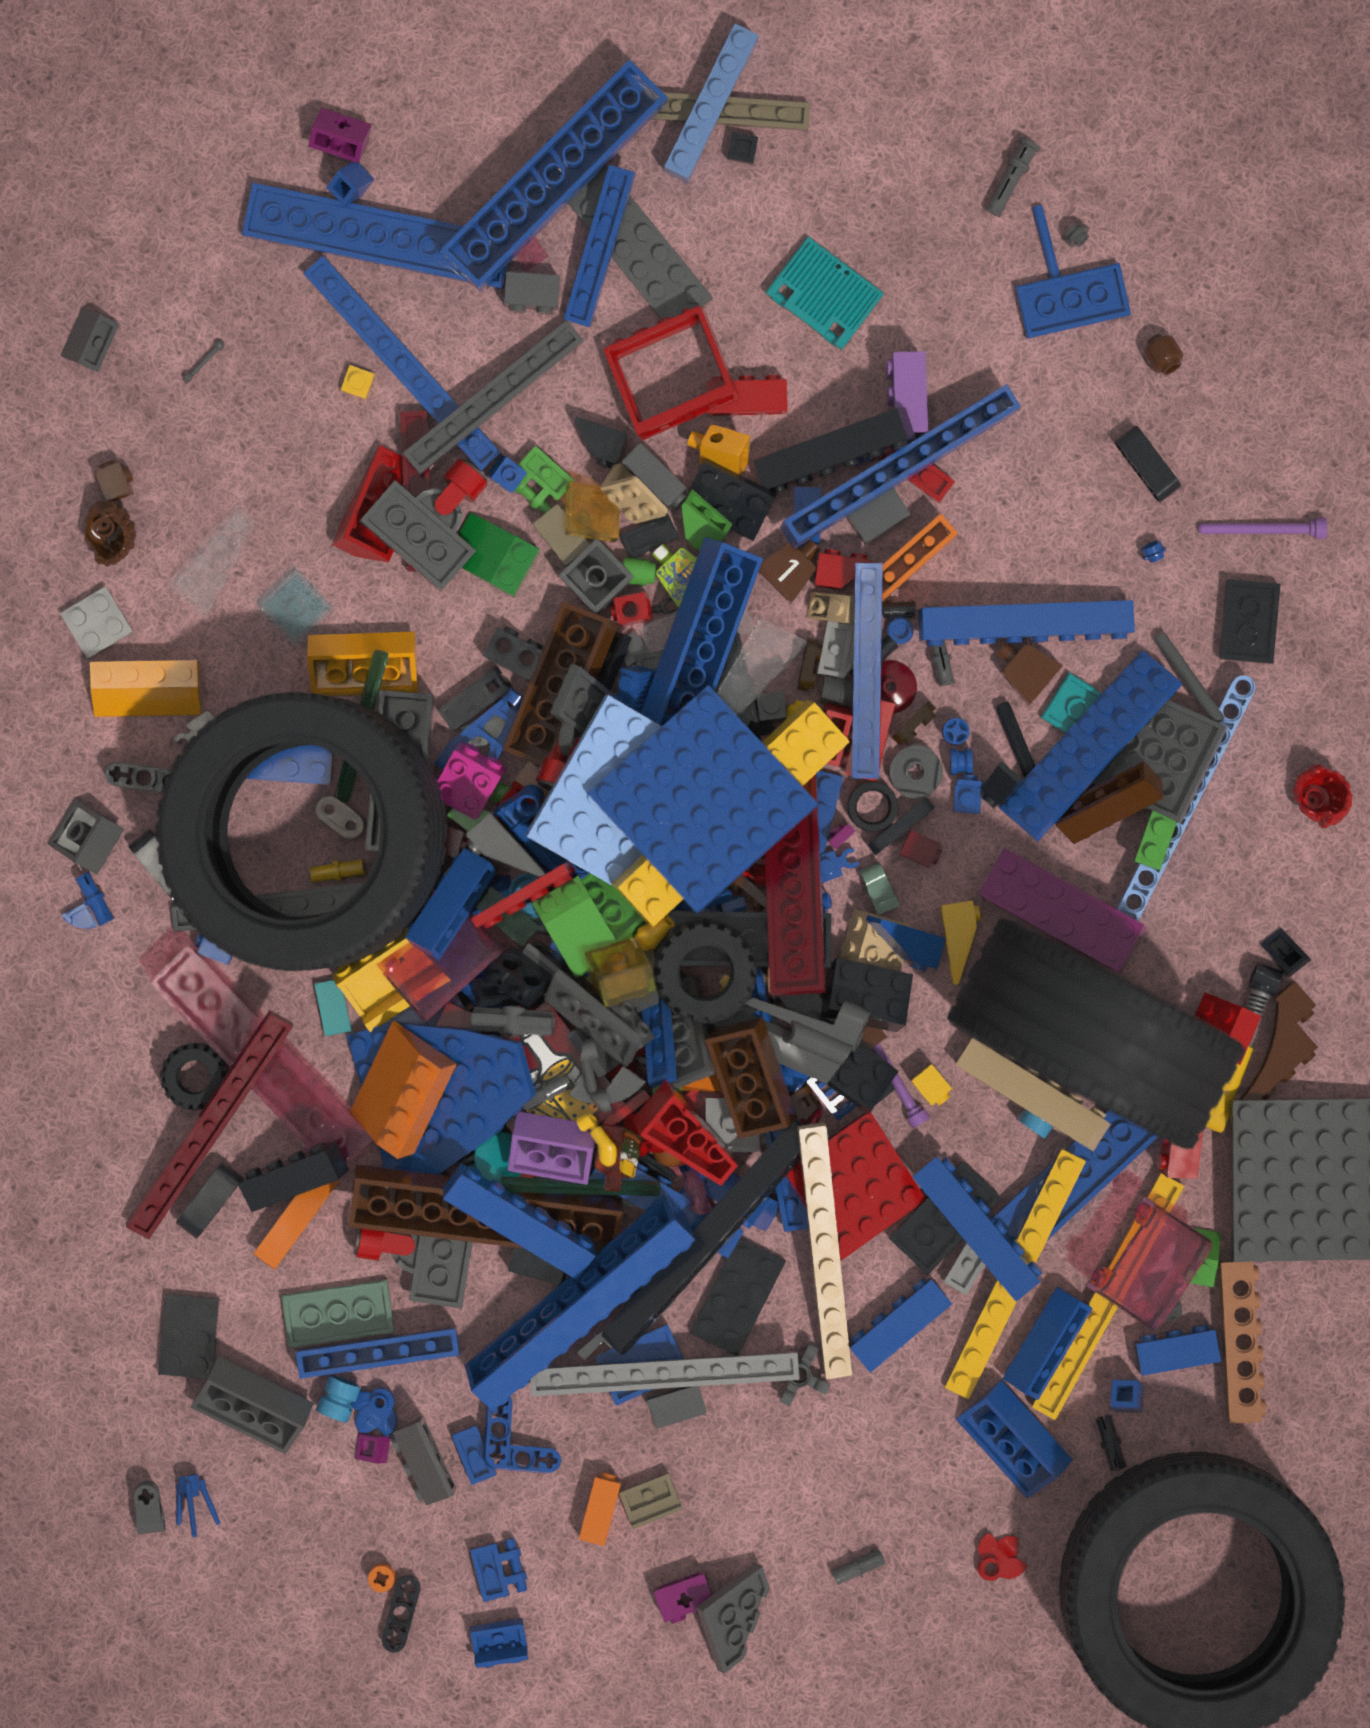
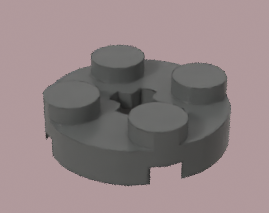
(927, 761)

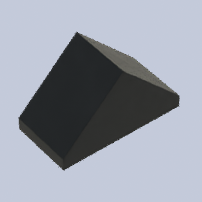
(1285, 952)

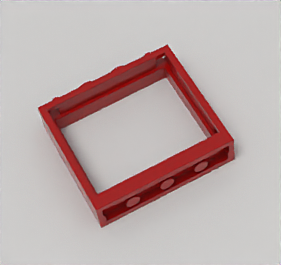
(686, 411)

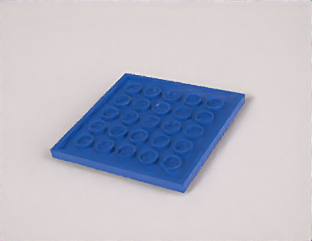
(702, 799)

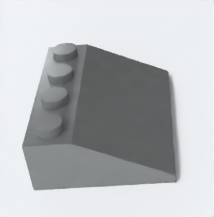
(495, 841)

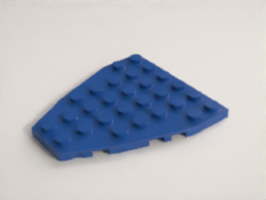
(480, 1097)

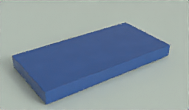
(1074, 302)

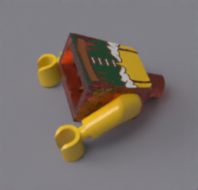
(615, 1152)

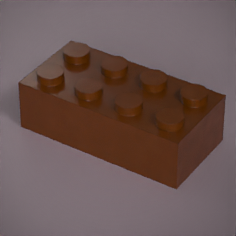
(750, 1077)

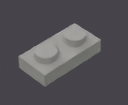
(964, 1270)

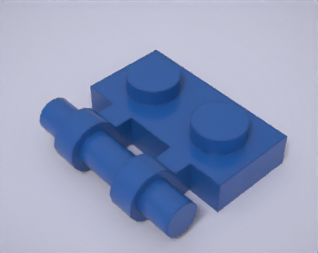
(490, 1571)

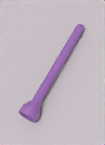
(1315, 528)
(915, 1113)

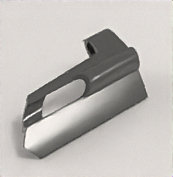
(813, 1045)

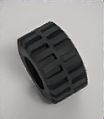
(171, 1074)

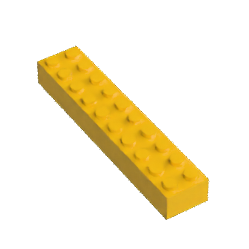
(800, 744)

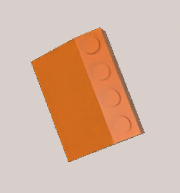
(401, 1091)

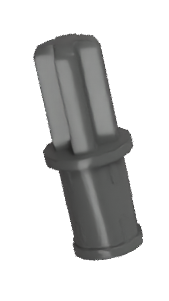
(549, 1090)
(858, 1567)

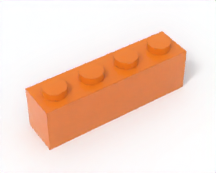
(916, 554)

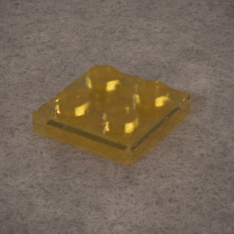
(590, 513)

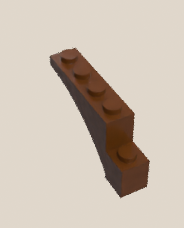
(1288, 1043)

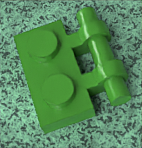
(545, 474)

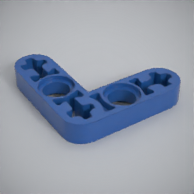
(509, 1451)

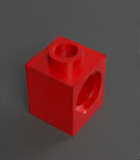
(643, 612)

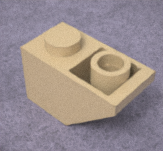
(832, 608)

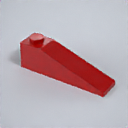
(354, 536)

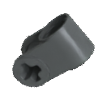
(148, 1513)

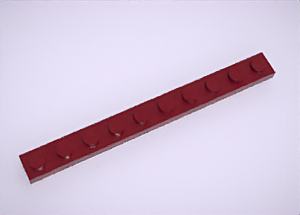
(209, 1124)

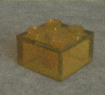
(620, 972)

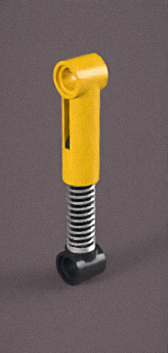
(1263, 983)

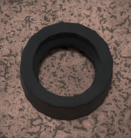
(892, 806)

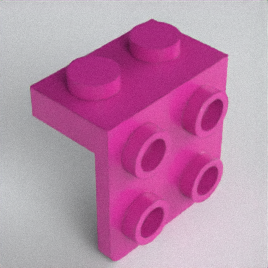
(469, 779)

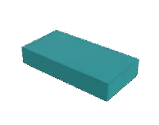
(332, 1008)

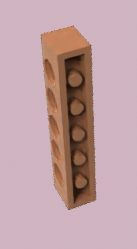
(1255, 1407)

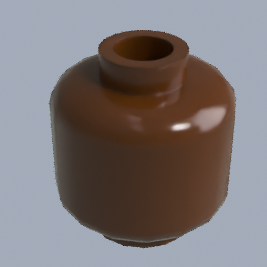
(1163, 354)

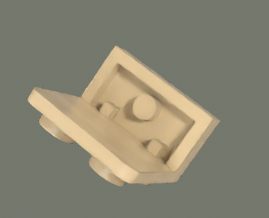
(632, 496)
(867, 946)

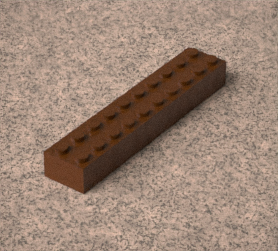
(415, 1206)

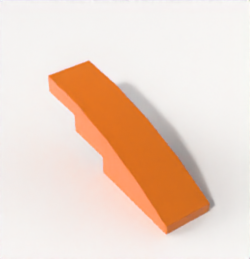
(292, 1224)

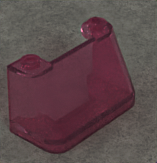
(432, 983)
(1153, 1266)

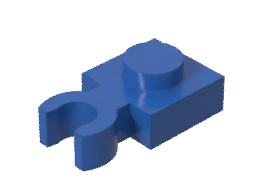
(832, 865)

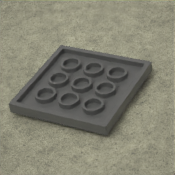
(1178, 749)

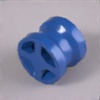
(956, 727)
(961, 761)

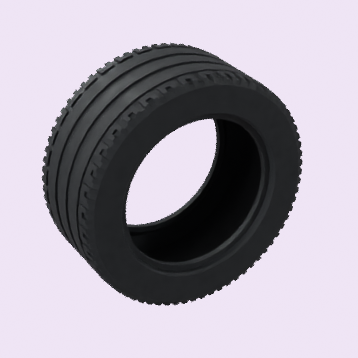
(196, 817)
(1096, 1034)
(1284, 1664)

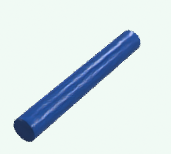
(1046, 241)

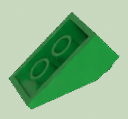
(499, 555)

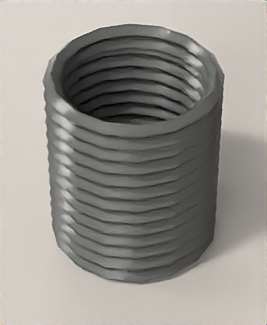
(837, 692)

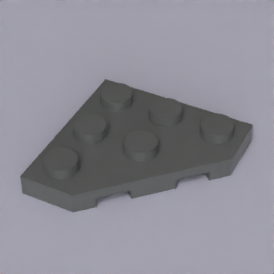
(730, 1613)

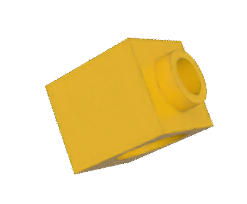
(932, 1085)

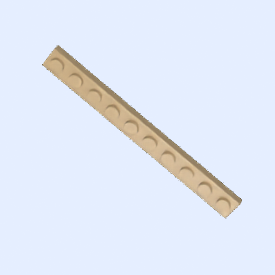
(824, 1250)

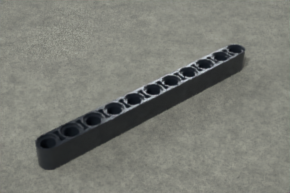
(709, 1239)

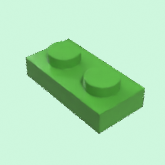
(1155, 841)

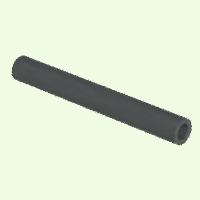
(1189, 678)

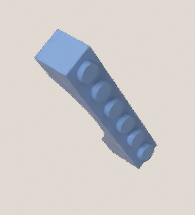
(710, 103)

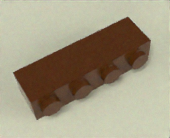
(1111, 802)

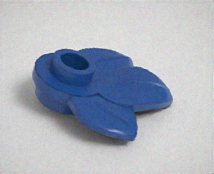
(372, 1414)

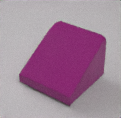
(372, 1448)

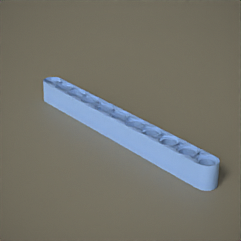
(1143, 892)

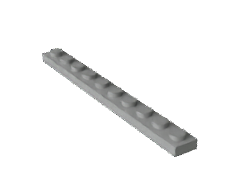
(666, 1374)

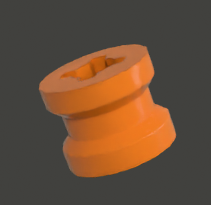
(384, 1571)

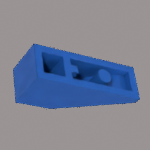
(909, 943)

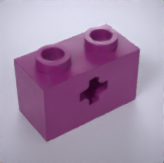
(339, 135)
(669, 1594)

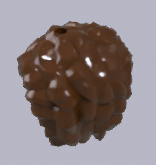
(109, 539)

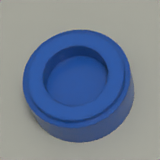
(900, 630)

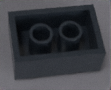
(869, 986)

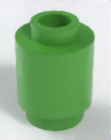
(641, 569)

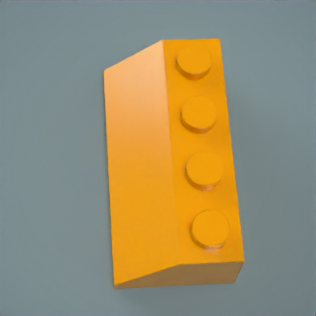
(342, 661)
(146, 688)

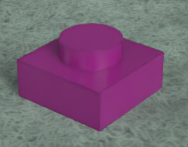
(840, 835)

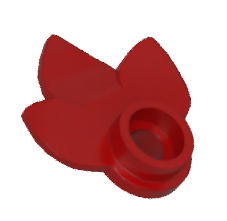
(1003, 1555)

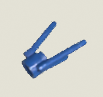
(189, 1488)

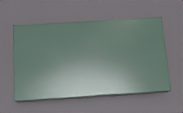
(338, 1313)

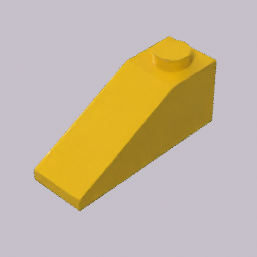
(959, 930)

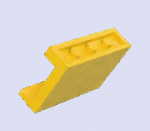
(367, 987)

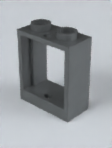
(655, 477)

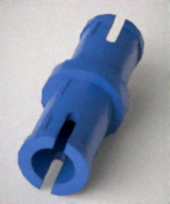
(94, 898)

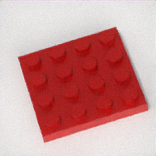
(867, 1183)

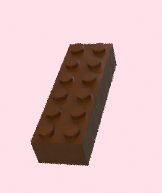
(574, 639)

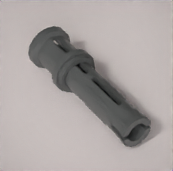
(1017, 166)

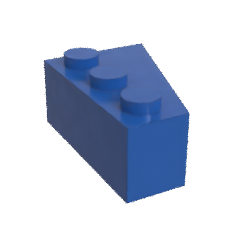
(761, 1217)

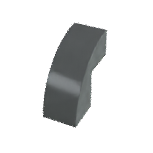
(621, 1087)

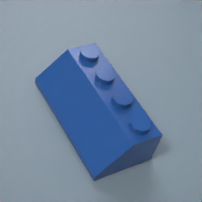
(1014, 1439)

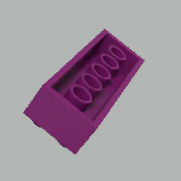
(1062, 911)

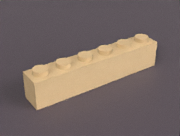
(1034, 1095)

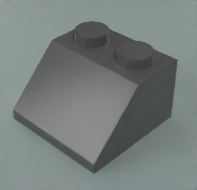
(596, 577)
(85, 836)

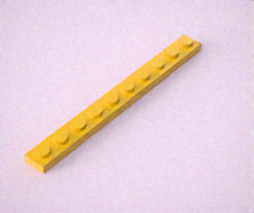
(1165, 1194)
(1000, 1303)

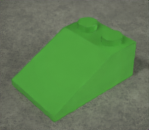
(574, 923)

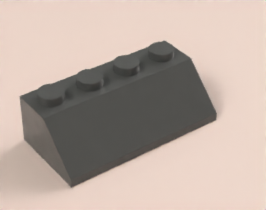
(252, 1405)

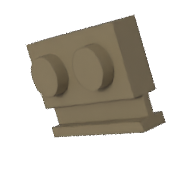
(650, 1500)

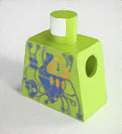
(675, 571)

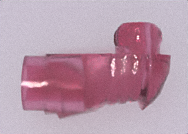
(697, 1193)

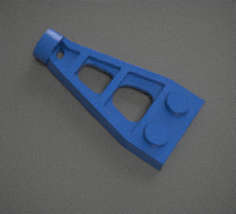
(477, 728)

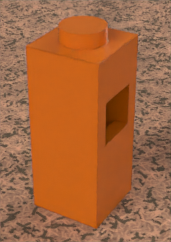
(600, 1508)

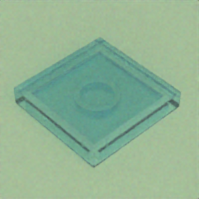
(295, 607)

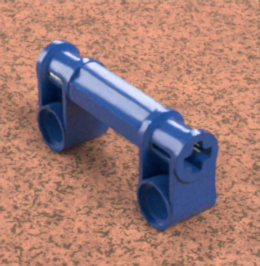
(516, 814)

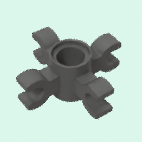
(810, 1380)

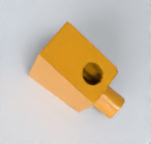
(722, 447)

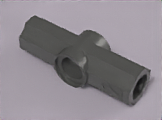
(513, 1021)

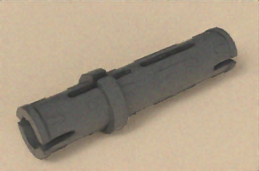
(945, 675)

